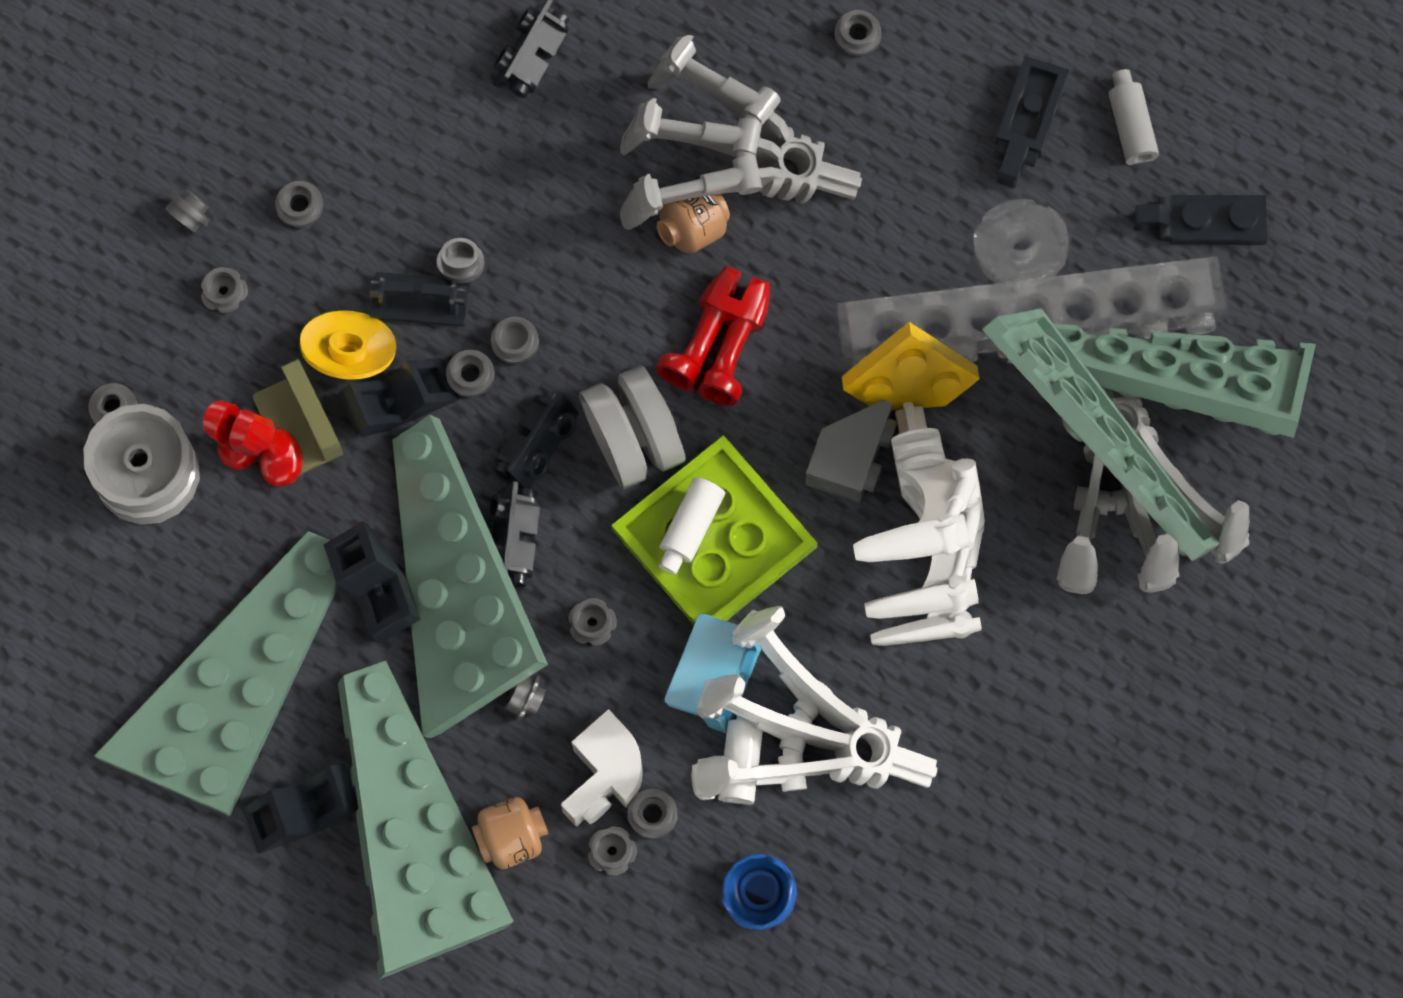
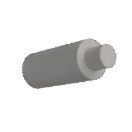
(1132, 119)

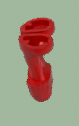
(718, 309)
(245, 435)

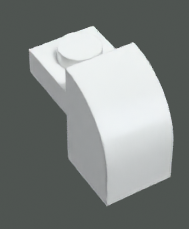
(616, 766)

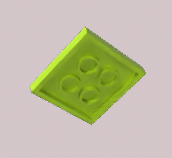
(744, 548)

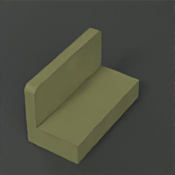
(297, 409)

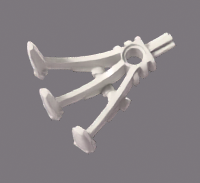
(949, 529)
(715, 773)

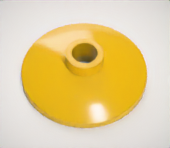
(347, 345)

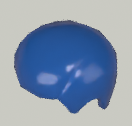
(766, 878)

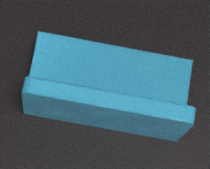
(706, 656)

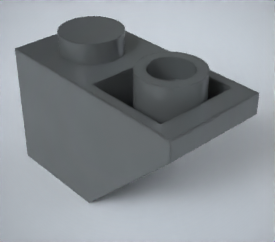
(848, 450)

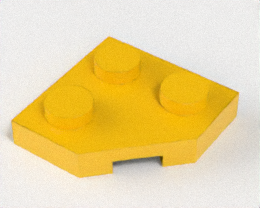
(911, 369)

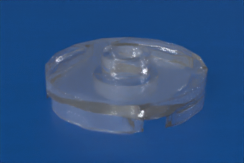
(1021, 223)

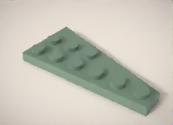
(1201, 374)
(1091, 417)
(472, 624)
(221, 702)
(415, 846)

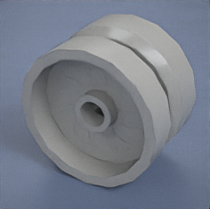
(638, 424)
(146, 438)

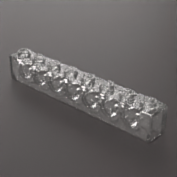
(1193, 280)

